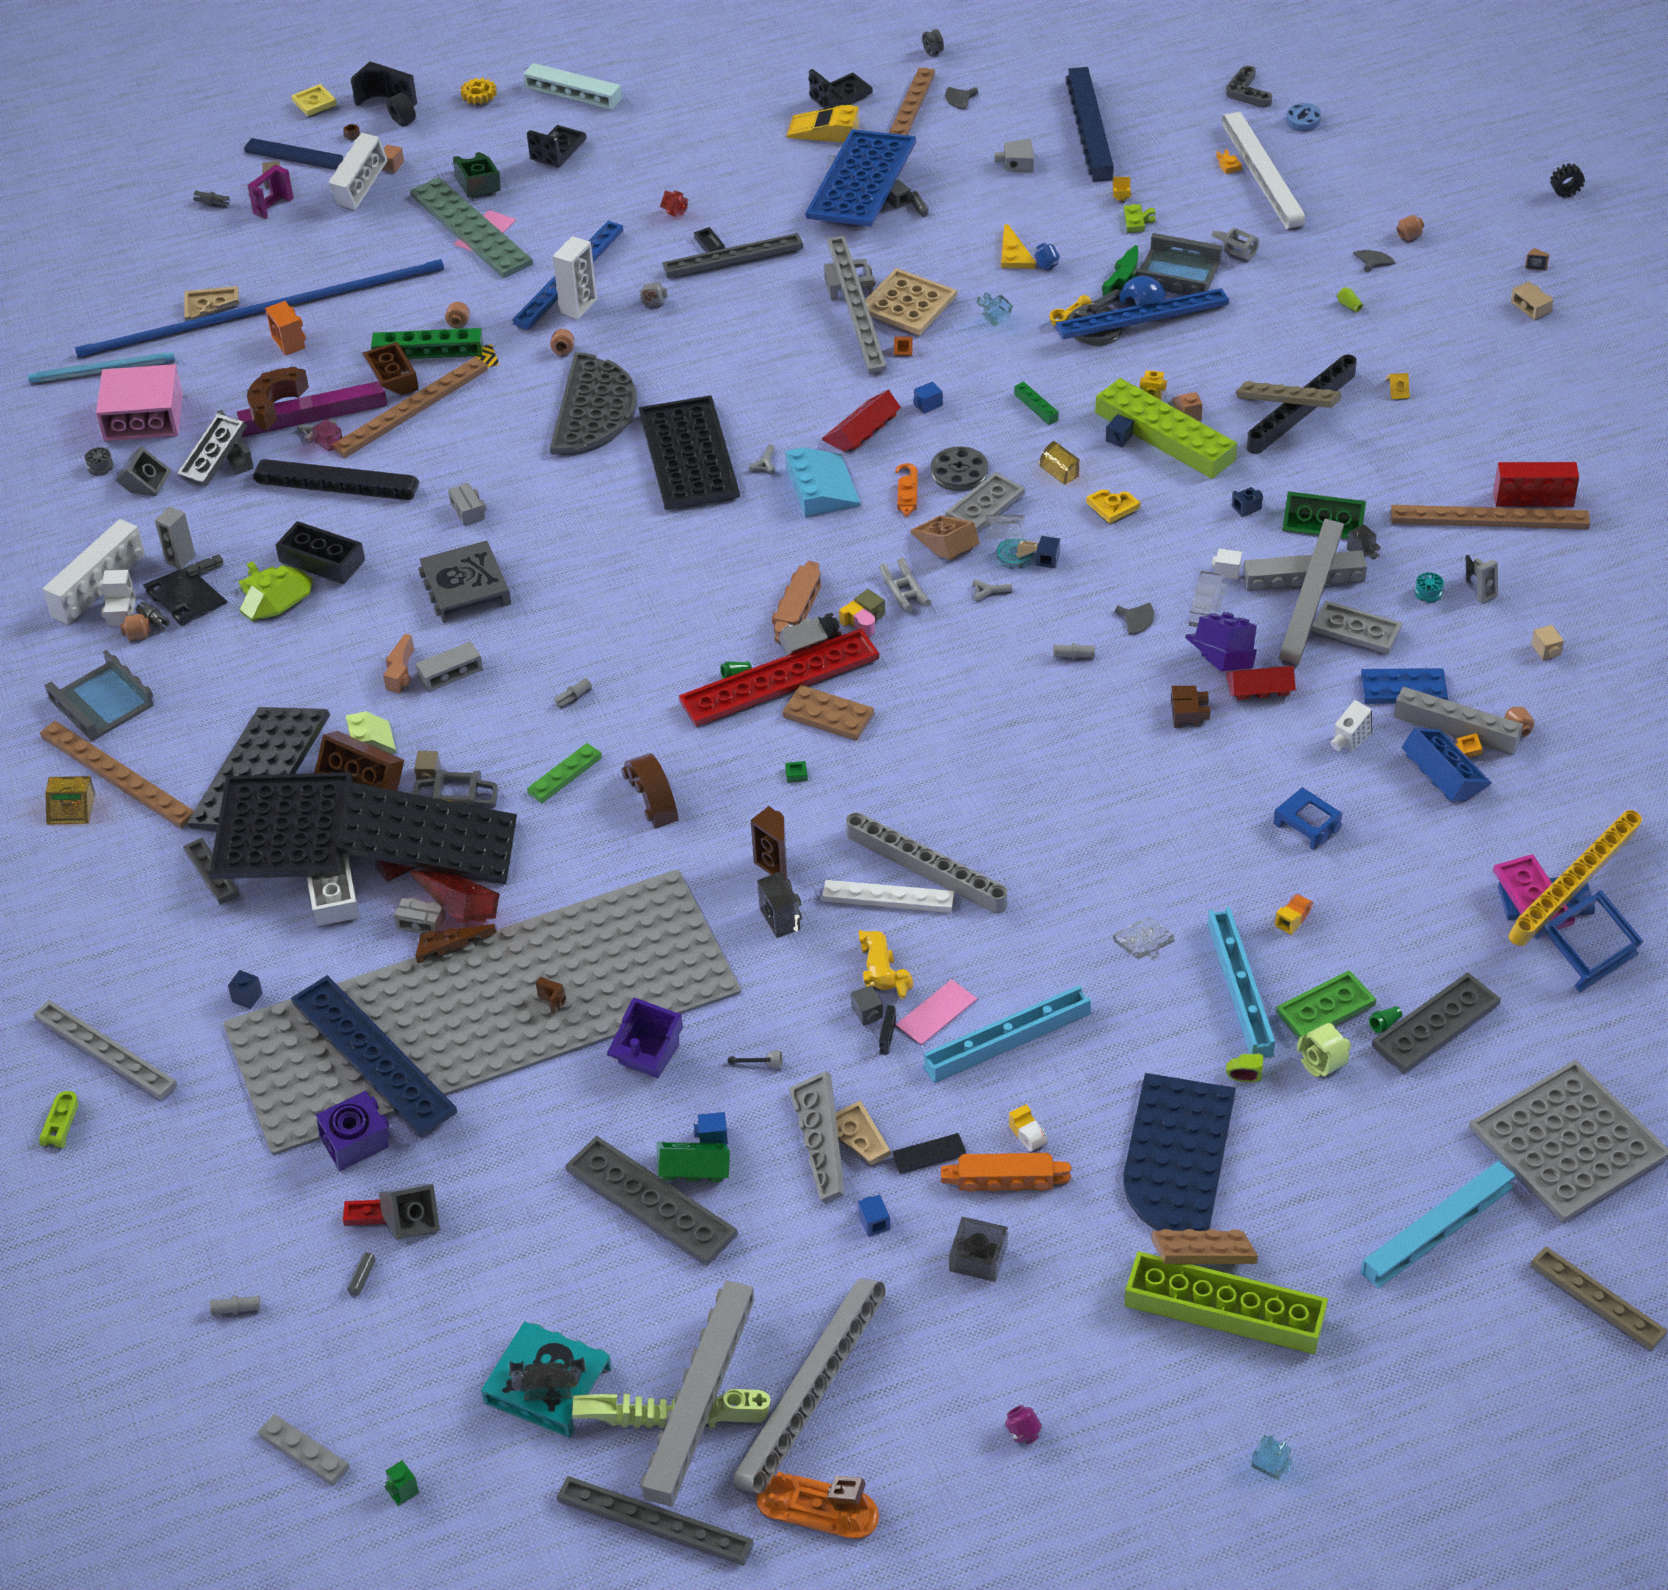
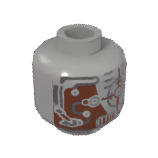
(653, 294)

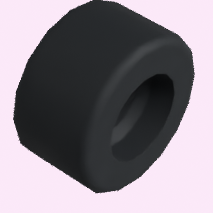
(401, 109)

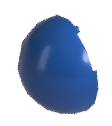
(1143, 290)

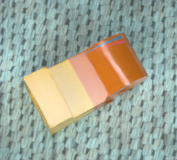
(1293, 912)

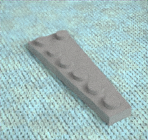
(816, 1110)

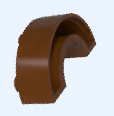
(273, 387)
(652, 783)

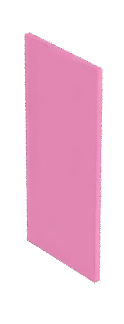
(936, 1012)

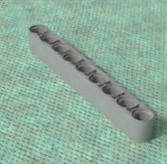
(1311, 592)
(927, 862)

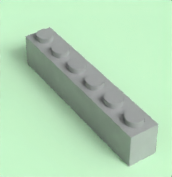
(1291, 570)
(1457, 720)

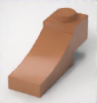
(397, 675)

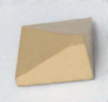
(1026, 547)

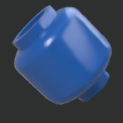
(1046, 256)

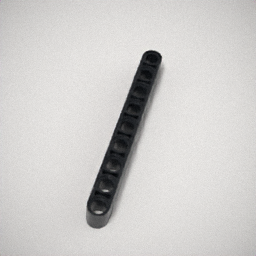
(1290, 414)
(336, 479)

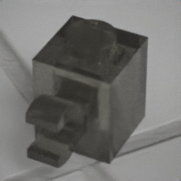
(1363, 540)

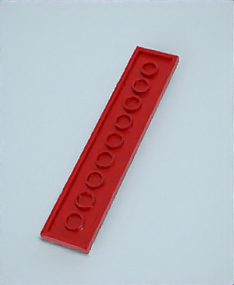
(778, 677)

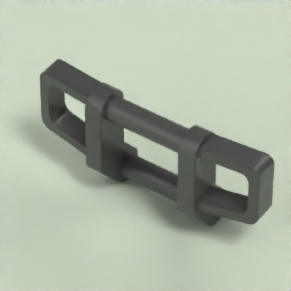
(471, 799)

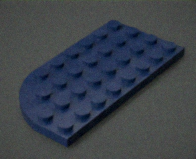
(1177, 1152)

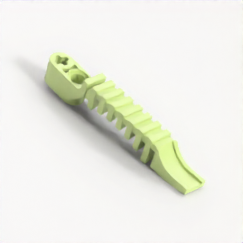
(750, 1407)

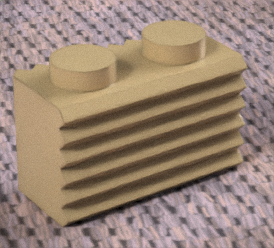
(1532, 300)

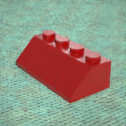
(863, 422)

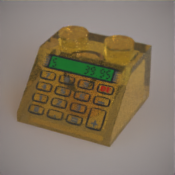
(69, 800)

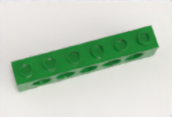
(433, 342)

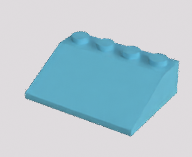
(820, 481)

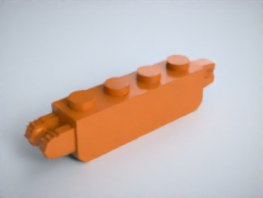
(1006, 1172)

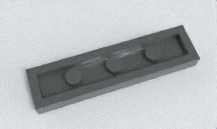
(201, 858)

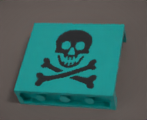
(539, 1346)

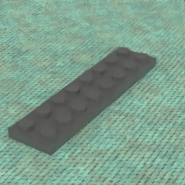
(652, 1200)

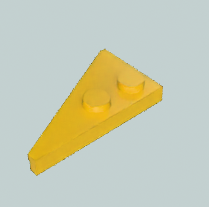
(1014, 252)

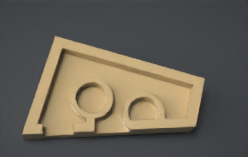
(208, 301)
(860, 1134)

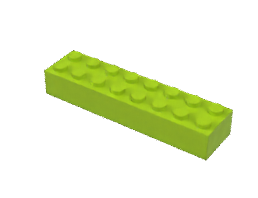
(1168, 428)
(1226, 1302)

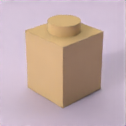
(1547, 642)

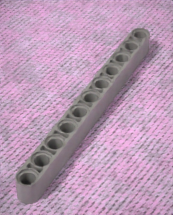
(809, 1386)

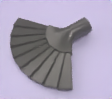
(959, 98)
(1373, 258)
(1137, 618)

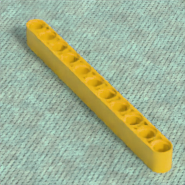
(1574, 878)

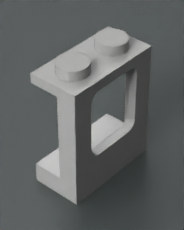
(833, 284)

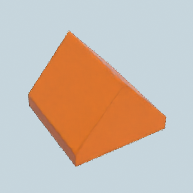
(903, 345)

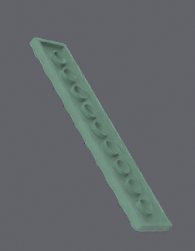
(471, 227)

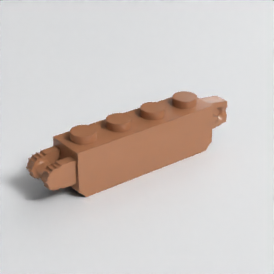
(798, 597)

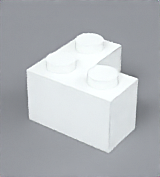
(118, 596)

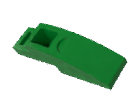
(1124, 272)

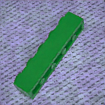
(1036, 403)

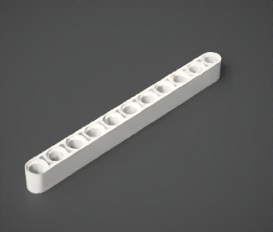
(1263, 170)

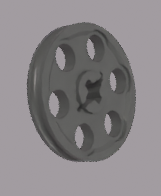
(1108, 336)
(959, 468)

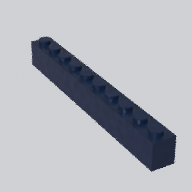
(1089, 124)

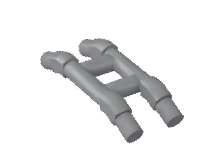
(907, 579)

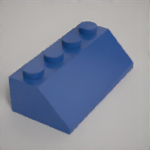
(1444, 764)

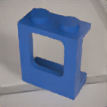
(1298, 801)

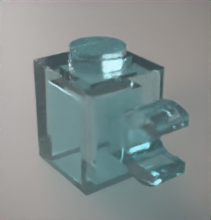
(995, 309)
(1272, 1457)

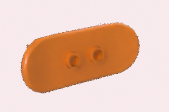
(807, 1504)

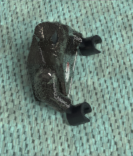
(546, 1379)

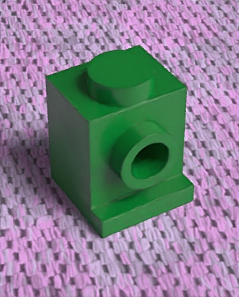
(400, 1483)

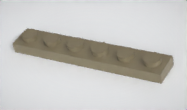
(1288, 394)
(1599, 1298)

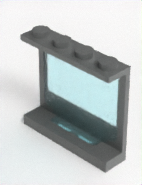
(1181, 264)
(102, 698)

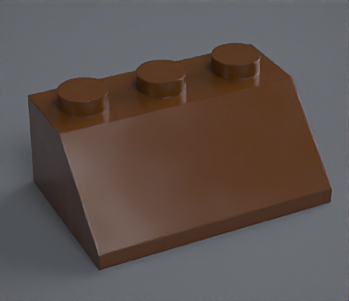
(392, 369)
(769, 841)

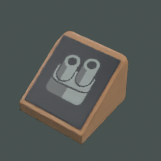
(1537, 260)

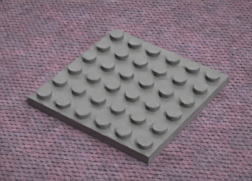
(1569, 1140)

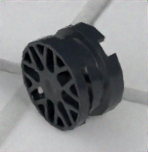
(830, 626)

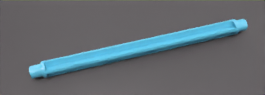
(96, 368)

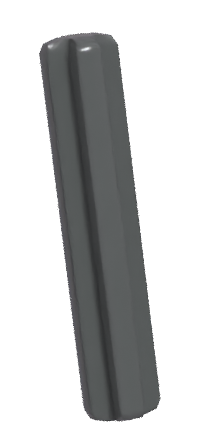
(1106, 300)

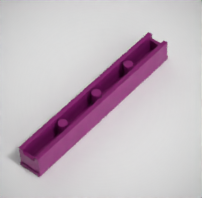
(320, 407)

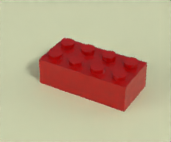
(1536, 484)

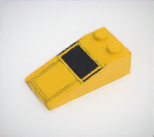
(825, 124)

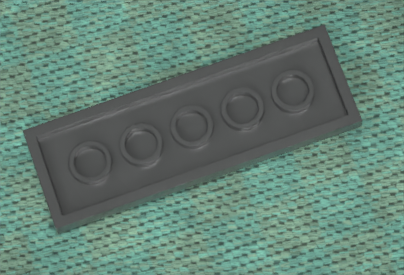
(1436, 1022)

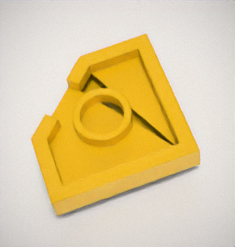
(1112, 505)

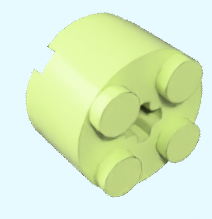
(1323, 1050)

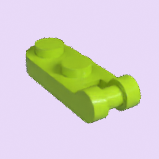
(59, 1119)

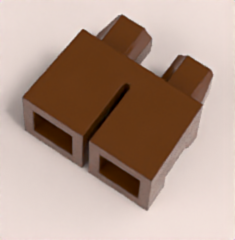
(1185, 705)

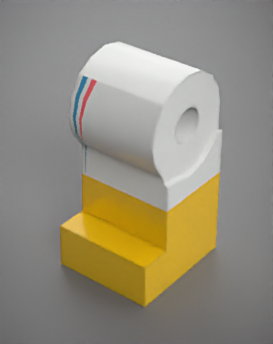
(1027, 1128)

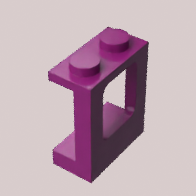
(279, 186)

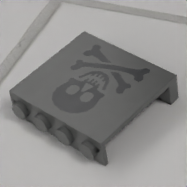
(463, 577)

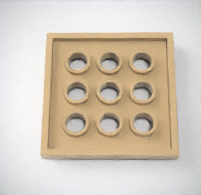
(906, 288)

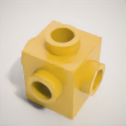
(1153, 383)

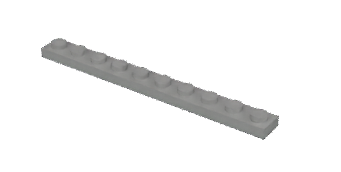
(856, 304)

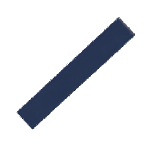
(293, 153)

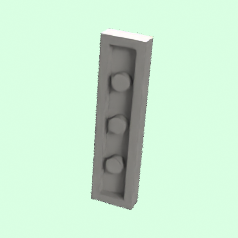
(303, 1450)

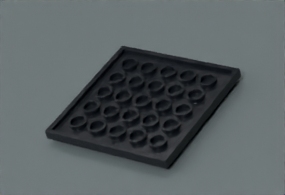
(280, 826)

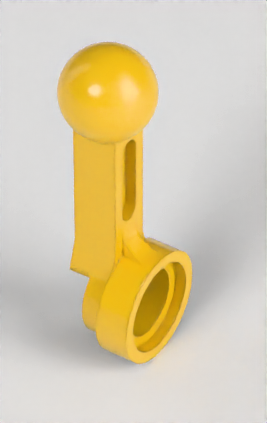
(1064, 314)

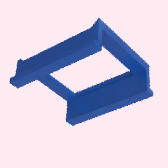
(1587, 975)

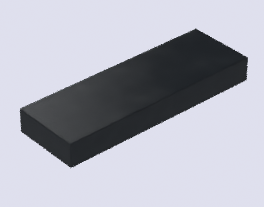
(929, 1153)

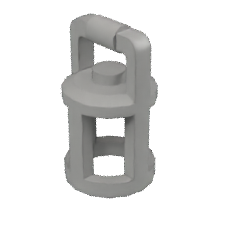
(1232, 240)

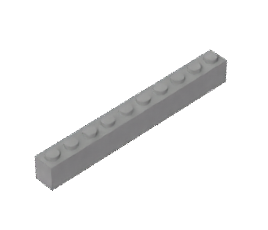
(697, 1394)

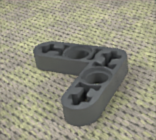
(1239, 89)

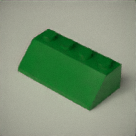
(1307, 513)

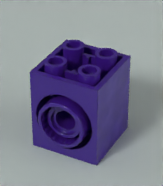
(353, 1130)

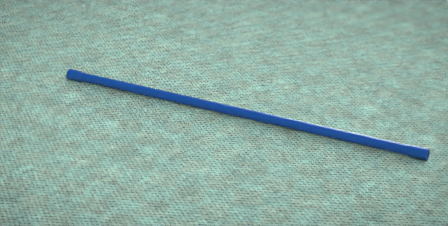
(89, 349)

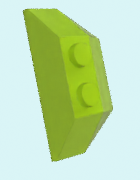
(276, 593)

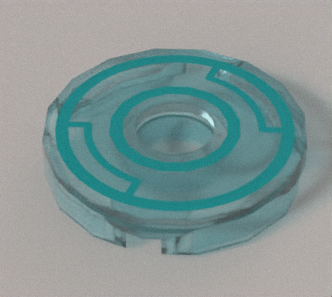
(1008, 560)

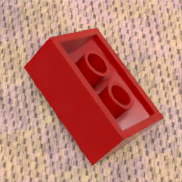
(1261, 682)

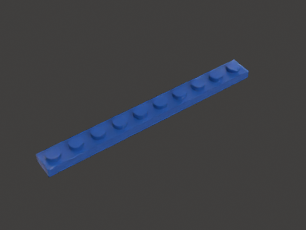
(548, 294)
(1141, 313)

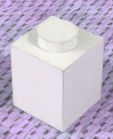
(1227, 563)

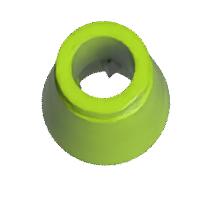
(1349, 299)

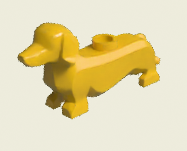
(878, 964)

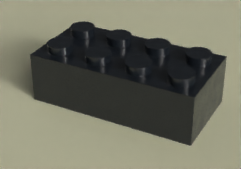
(320, 552)

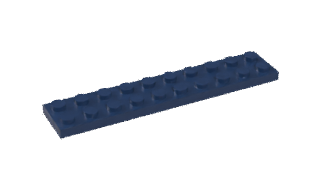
(374, 1056)

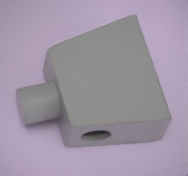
(1017, 156)

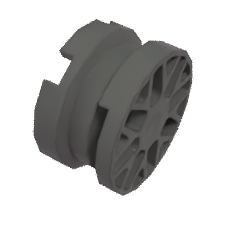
(932, 42)
(98, 461)

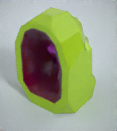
(1245, 1068)

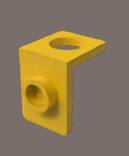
(1399, 385)

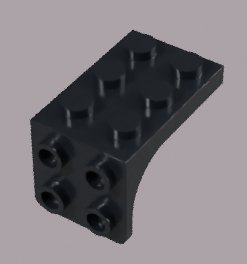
(381, 81)
(838, 92)
(554, 147)

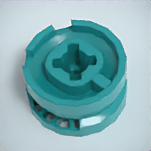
(1429, 588)

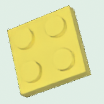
(314, 100)

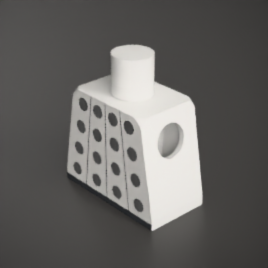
(1352, 727)

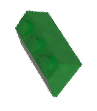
(692, 1161)

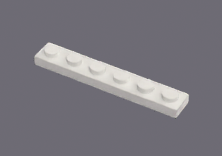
(888, 896)

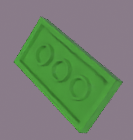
(1326, 1003)

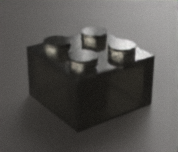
(779, 904)
(978, 1249)

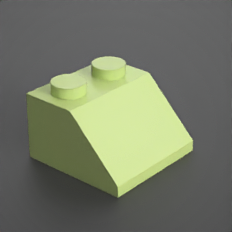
(371, 730)

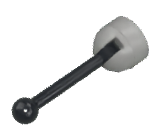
(773, 1060)

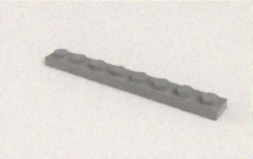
(105, 1050)

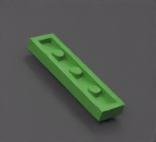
(564, 773)

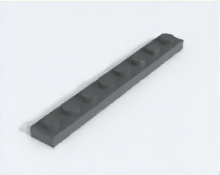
(732, 255)
(655, 1520)

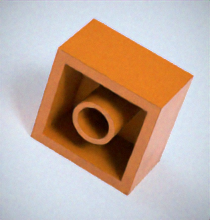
(285, 327)

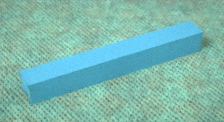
(1241, 983)
(1006, 1034)
(1437, 1224)

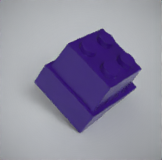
(1225, 641)
(646, 1037)

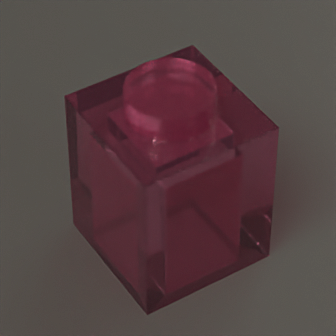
(326, 434)

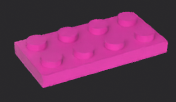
(1525, 882)

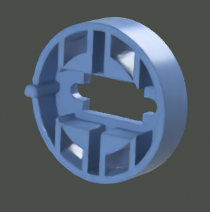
(1309, 123)

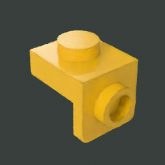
(1121, 188)

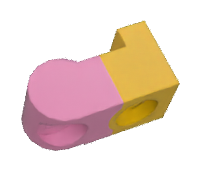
(857, 617)

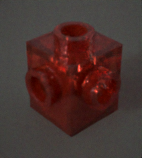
(674, 203)

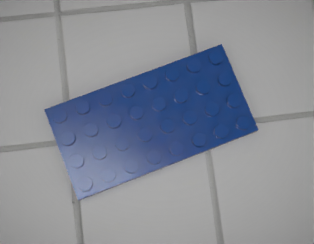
(861, 177)

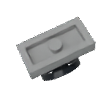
(1486, 577)

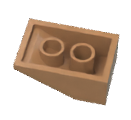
(947, 536)

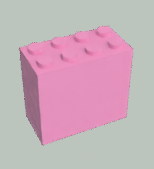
(139, 402)

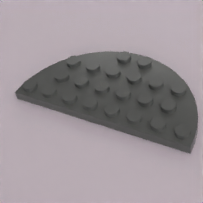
(594, 406)

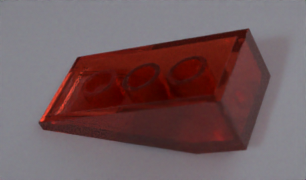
(459, 895)

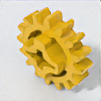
(478, 90)

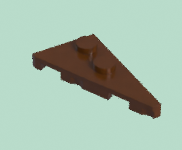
(450, 939)

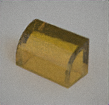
(1060, 463)

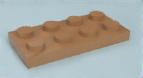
(828, 712)
(1204, 1247)

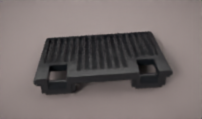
(184, 592)

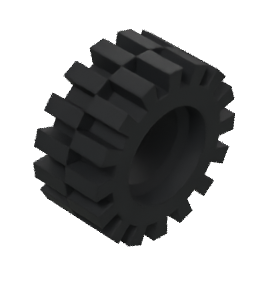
(1571, 186)

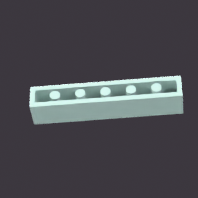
(572, 86)

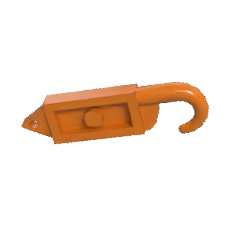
(907, 489)

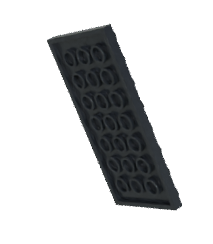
(688, 452)
(269, 745)
(427, 833)

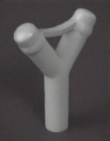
(308, 428)
(764, 461)
(989, 589)

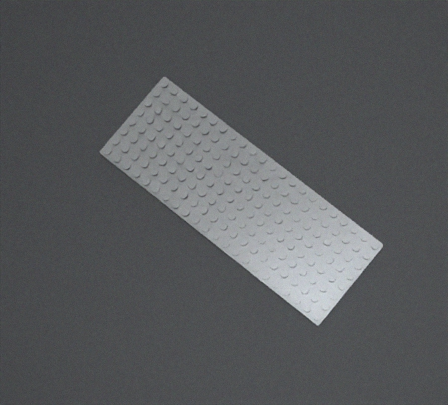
(479, 1005)

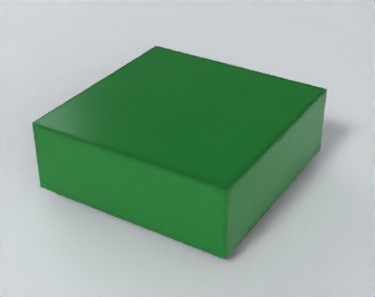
(796, 771)

